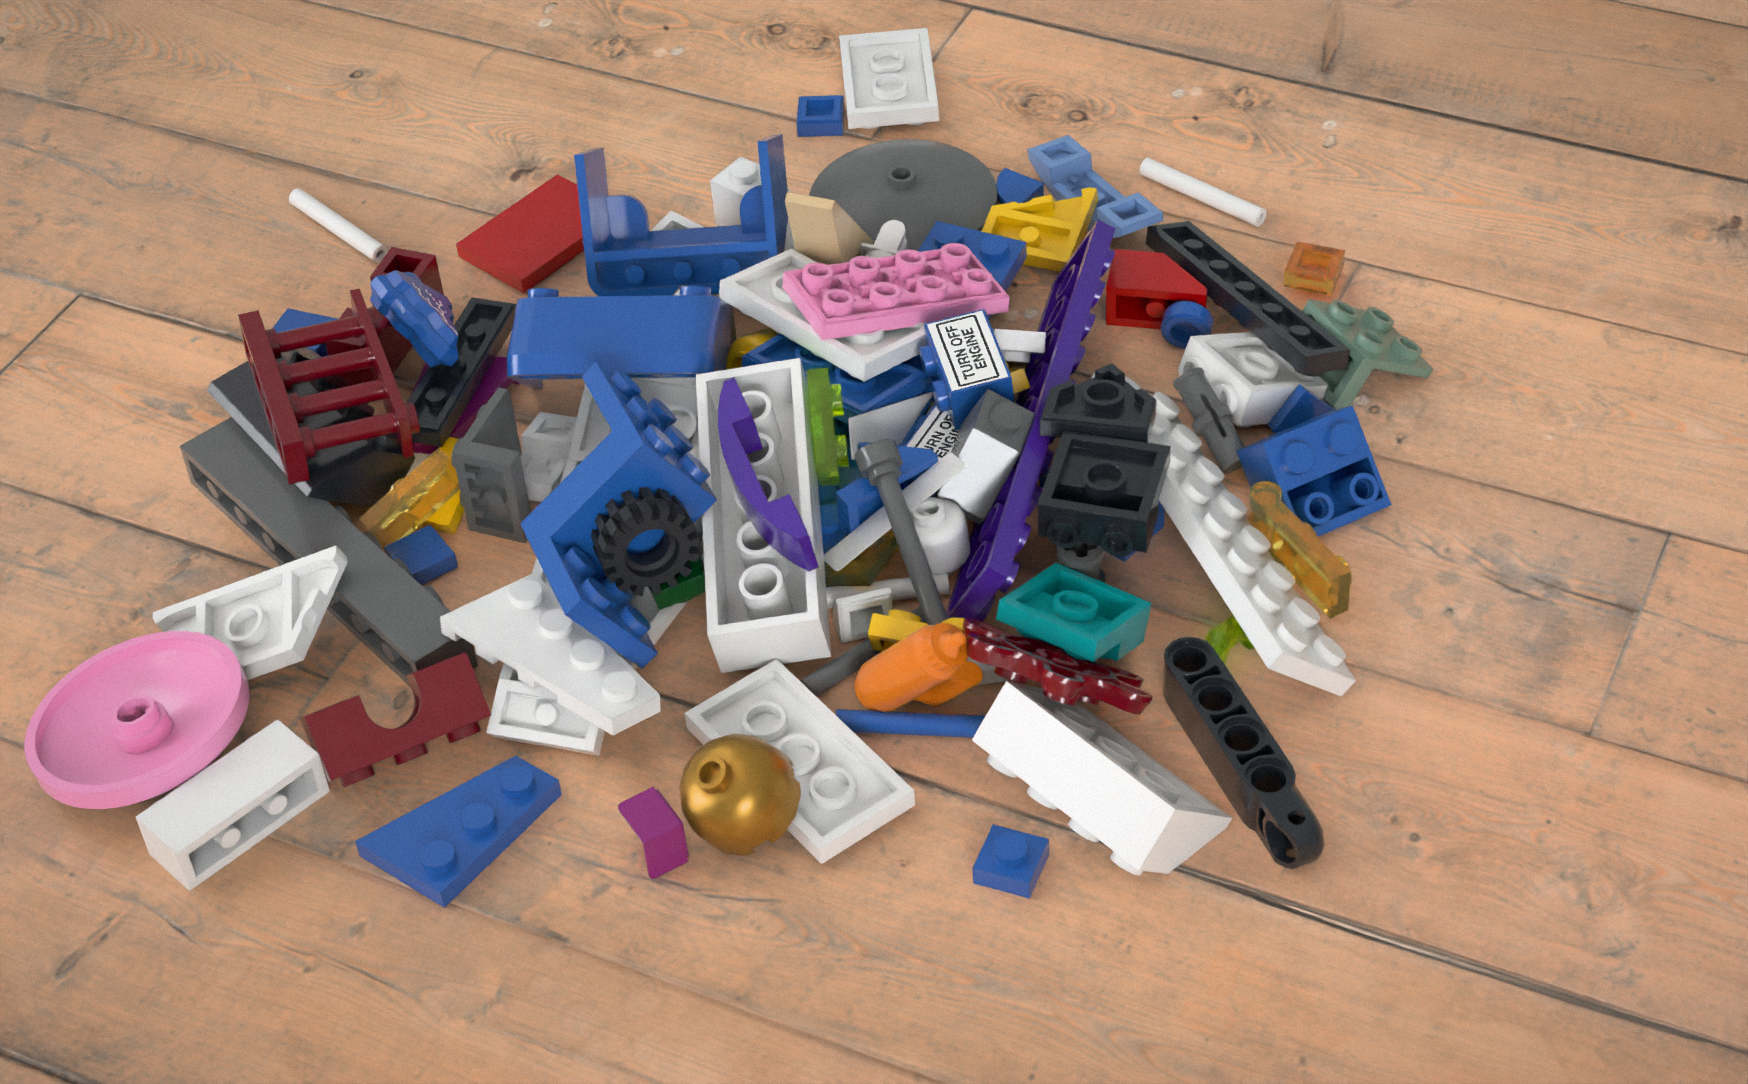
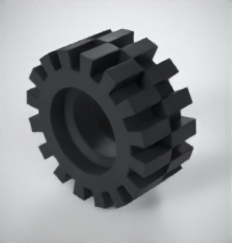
(634, 518)

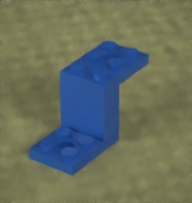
(637, 453)

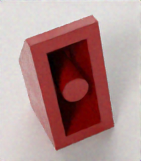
(1144, 286)

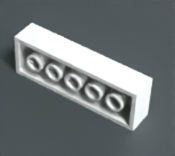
(755, 597)

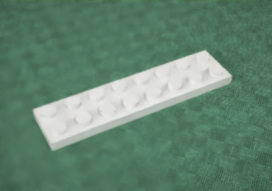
(1239, 563)

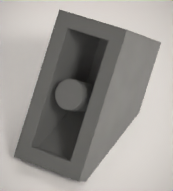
(989, 446)

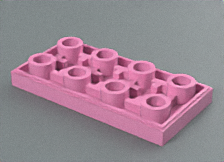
(893, 291)

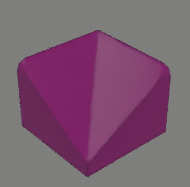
(657, 829)

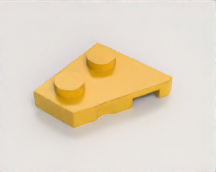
(1046, 226)

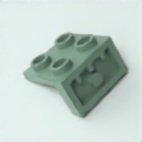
(1371, 345)

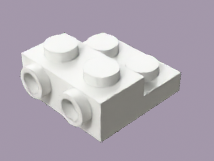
(1246, 375)

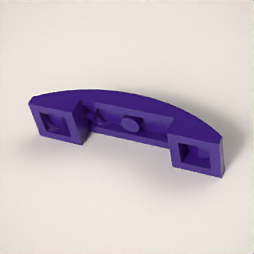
(774, 520)

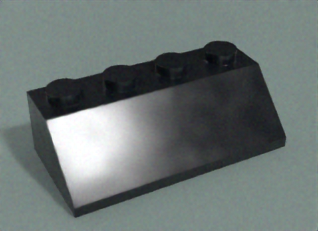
(345, 473)

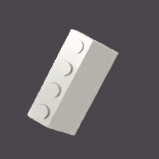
(1097, 780)

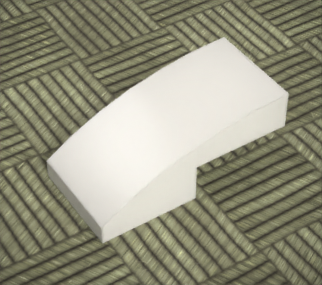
(546, 453)

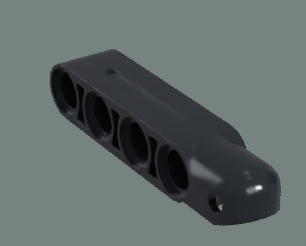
(1240, 751)

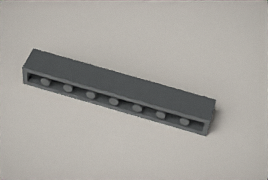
(375, 593)

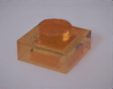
(1314, 268)

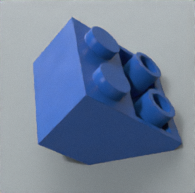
(1321, 469)

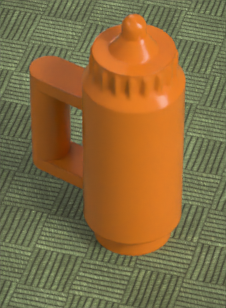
(921, 667)

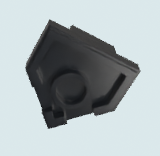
(1100, 407)

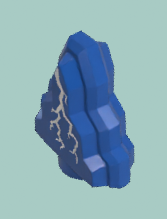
(418, 315)

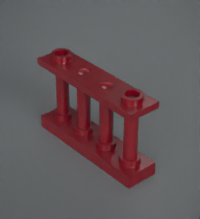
(288, 410)

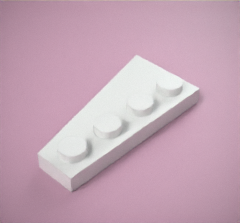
(549, 650)

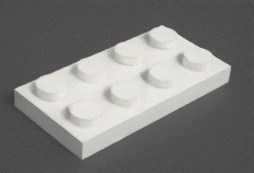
(760, 295)
(841, 779)

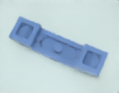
(1067, 169)

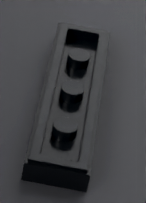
(448, 389)

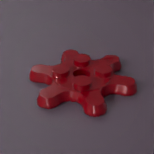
(1059, 674)

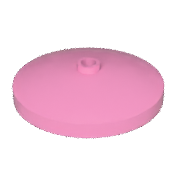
(137, 720)

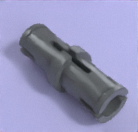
(1210, 418)

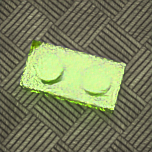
(829, 449)

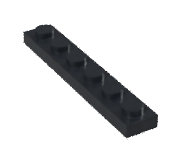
(1250, 299)

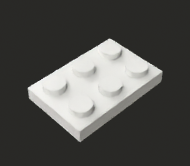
(888, 78)

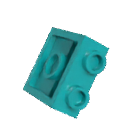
(1076, 614)

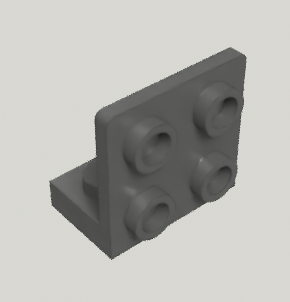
(492, 471)

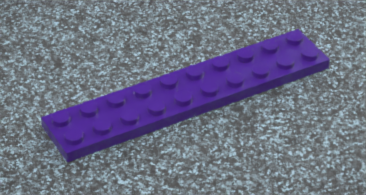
(1004, 530)

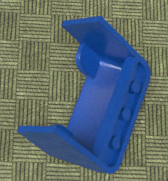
(634, 261)
(628, 333)

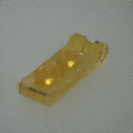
(1297, 548)

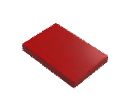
(529, 236)

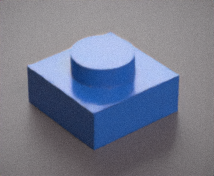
(1011, 861)

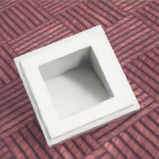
(854, 613)

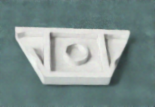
(265, 616)

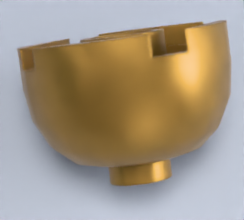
(739, 793)

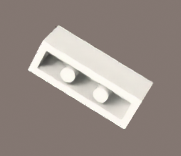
(233, 804)

